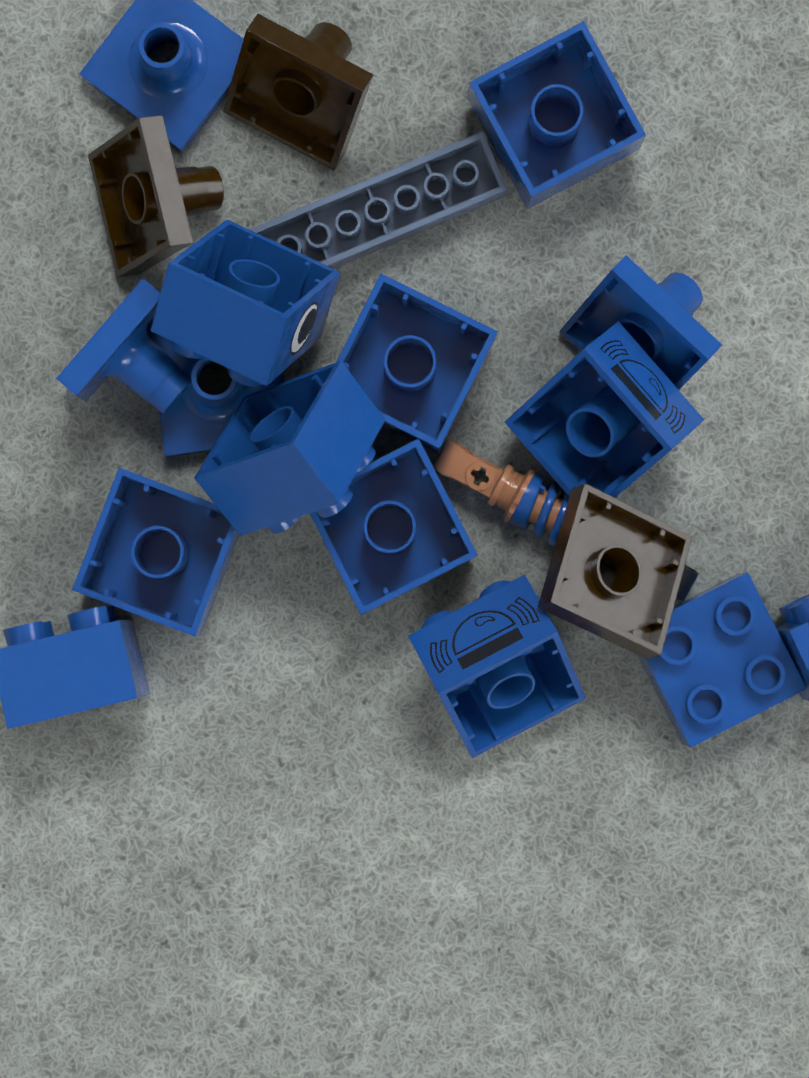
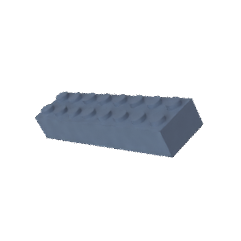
(392, 204)

